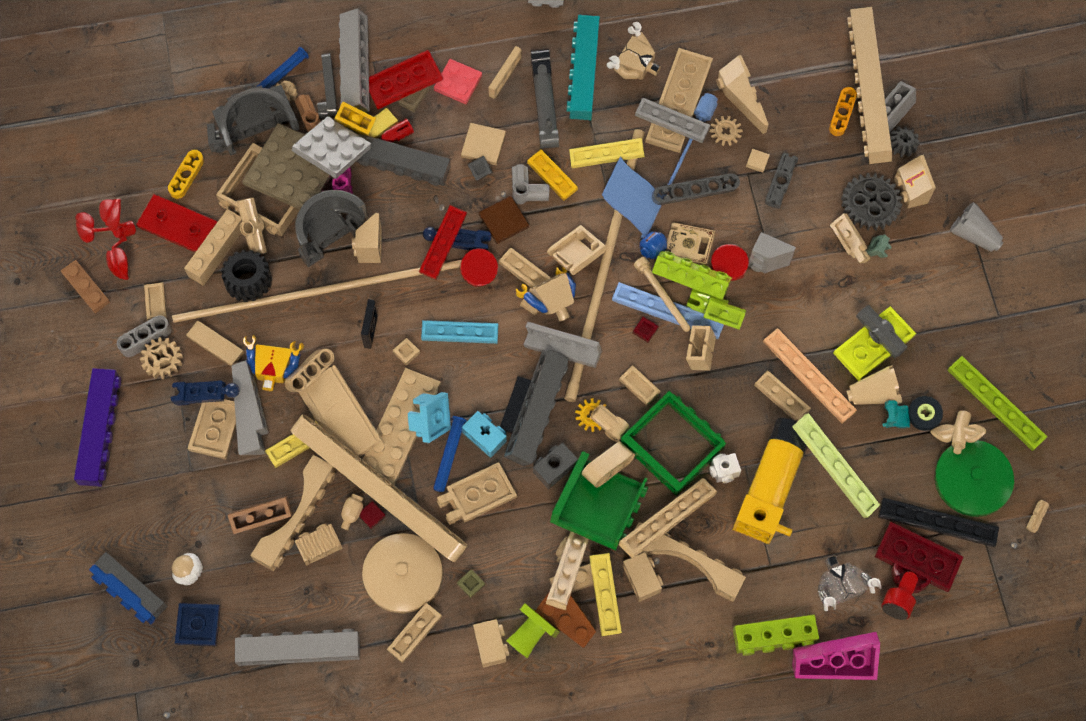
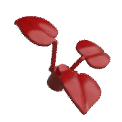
(109, 213)

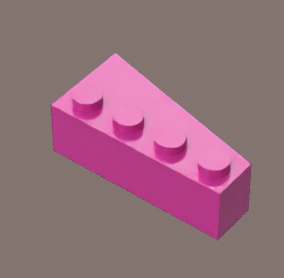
(839, 659)

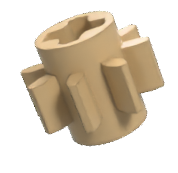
(289, 89)

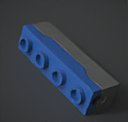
(128, 588)

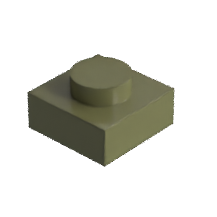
(471, 583)

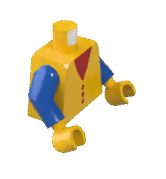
(272, 363)

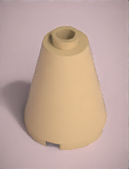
(876, 388)

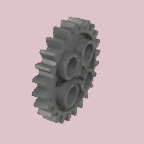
(881, 190)

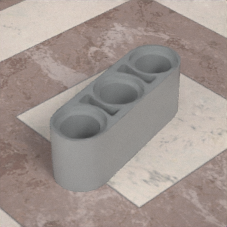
(134, 335)

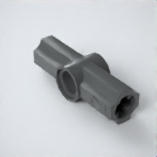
(881, 331)

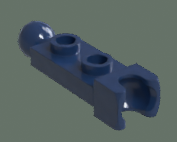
(465, 239)
(203, 392)

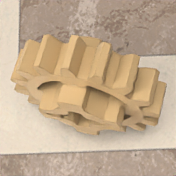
(157, 351)

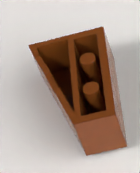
(569, 621)

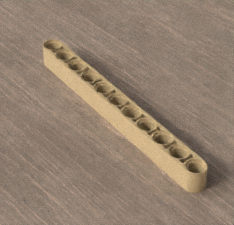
(379, 488)

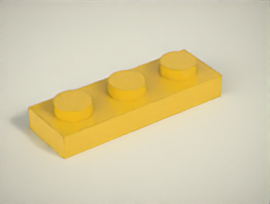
(552, 175)

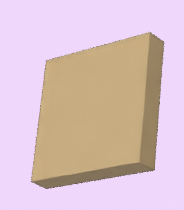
(483, 142)

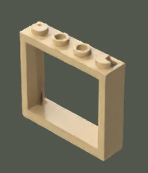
(233, 181)

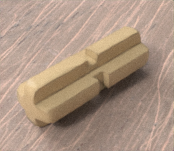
(1036, 519)

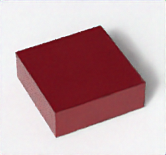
(645, 329)
(371, 515)

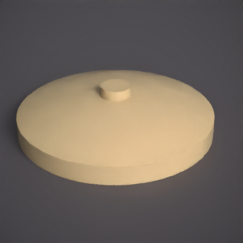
(402, 573)

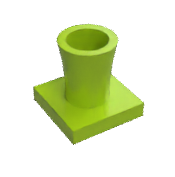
(530, 632)

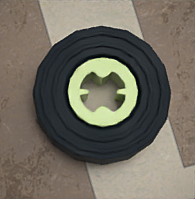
(931, 406)

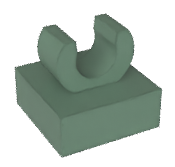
(878, 246)

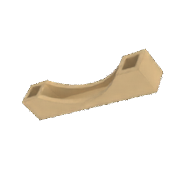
(271, 548)
(724, 580)

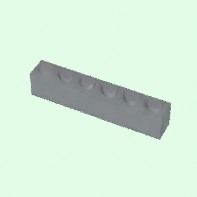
(354, 59)
(297, 648)

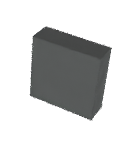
(480, 168)

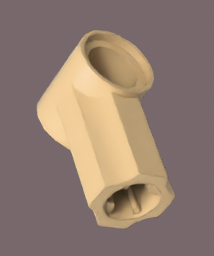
(614, 426)

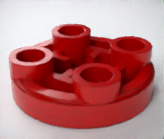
(730, 260)
(478, 267)

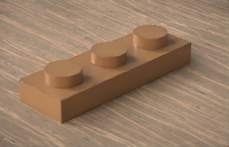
(85, 286)

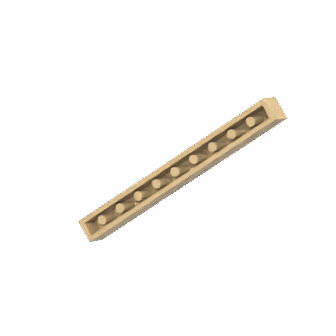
(870, 86)

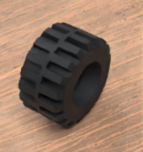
(244, 263)

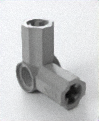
(532, 192)

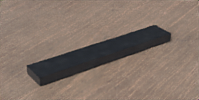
(938, 522)

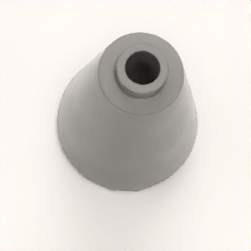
(977, 229)

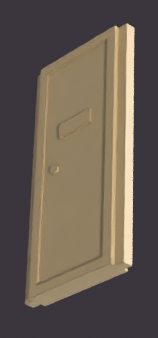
(340, 412)

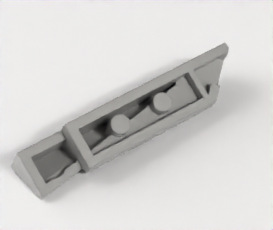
(248, 412)

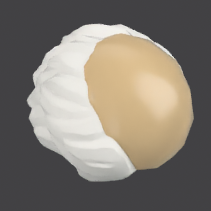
(186, 569)

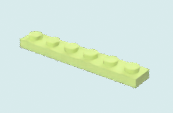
(836, 465)

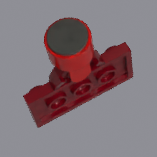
(914, 566)

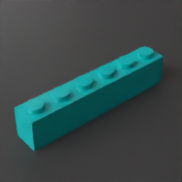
(584, 67)

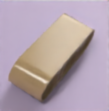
(317, 366)
(608, 464)

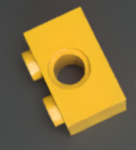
(354, 119)

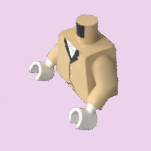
(636, 57)

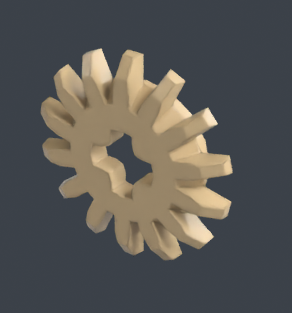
(733, 133)

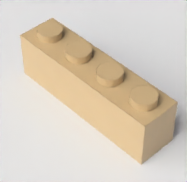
(214, 248)

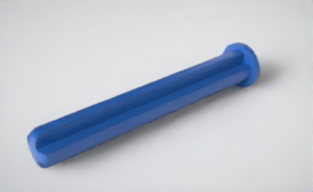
(284, 69)
(449, 454)

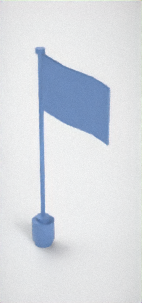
(633, 194)

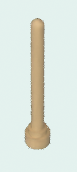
(643, 265)

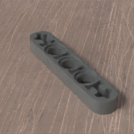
(689, 195)

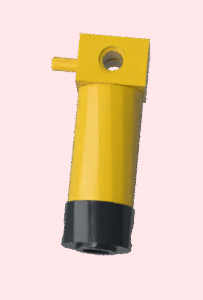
(772, 484)

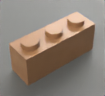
(260, 514)

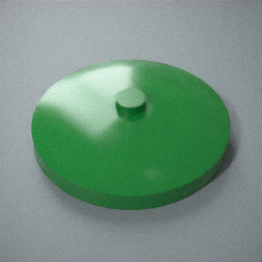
(975, 480)

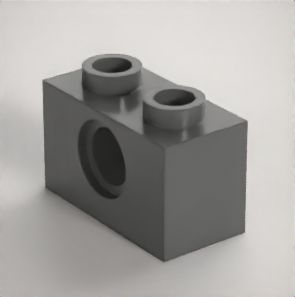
(550, 476)

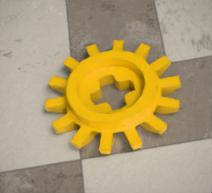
(585, 410)

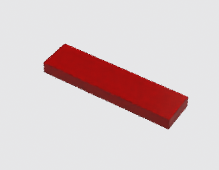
(443, 242)

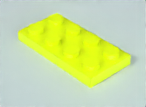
(862, 354)

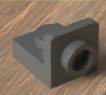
(214, 139)

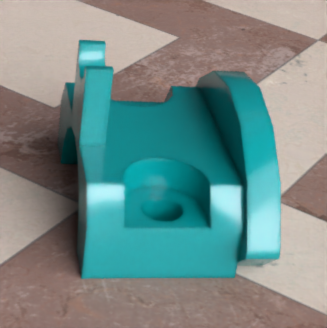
(897, 415)

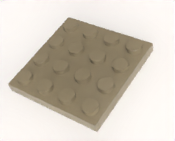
(283, 173)

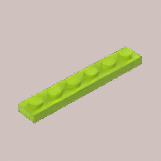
(997, 403)

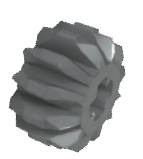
(904, 141)

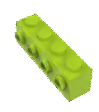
(691, 274)
(775, 634)

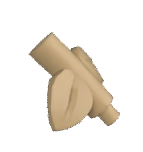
(959, 432)

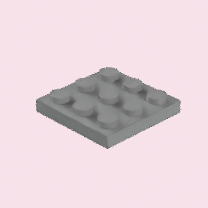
(331, 147)

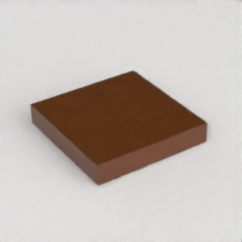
(503, 220)

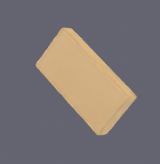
(155, 300)
(639, 385)

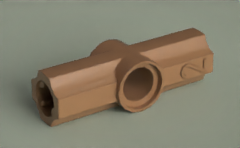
(307, 111)

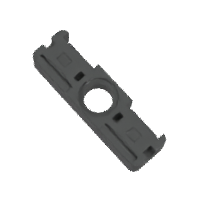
(777, 190)

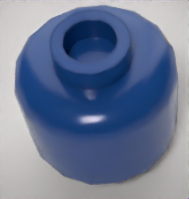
(653, 244)

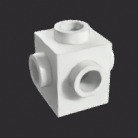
(725, 468)

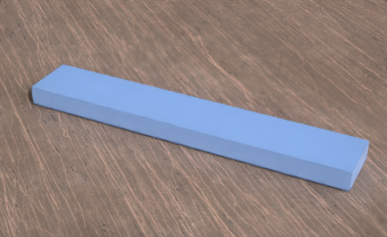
(656, 307)

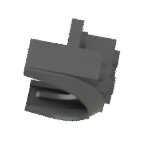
(253, 114)

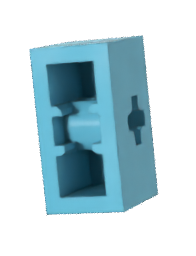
(487, 443)

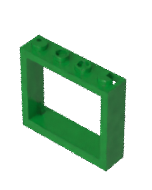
(690, 417)

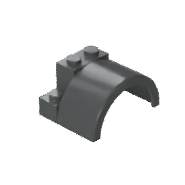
(323, 223)

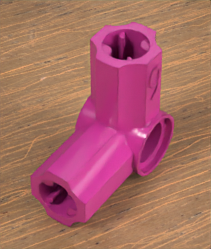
(343, 182)

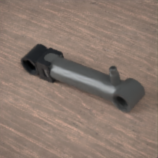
(544, 98)

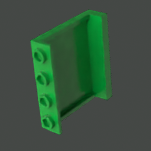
(598, 512)

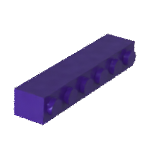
(97, 427)

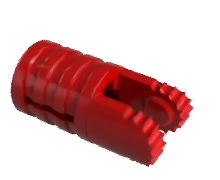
(398, 131)

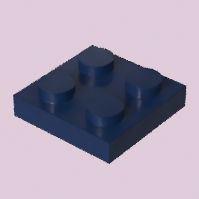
(197, 624)

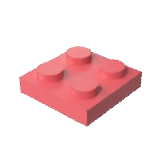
(458, 81)

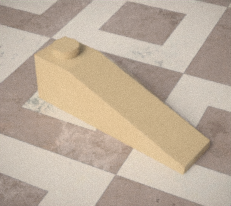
(736, 87)

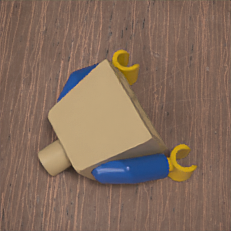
(551, 295)

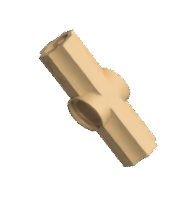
(250, 217)

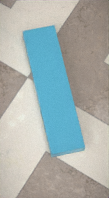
(459, 332)

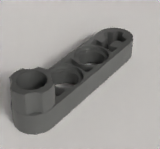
(329, 107)

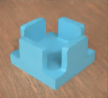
(433, 416)

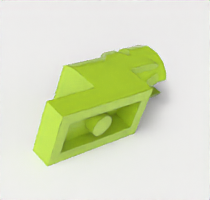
(716, 309)

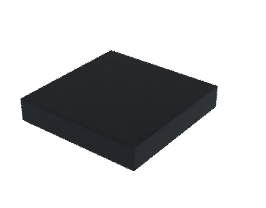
(369, 324)

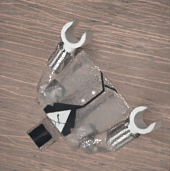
(843, 583)

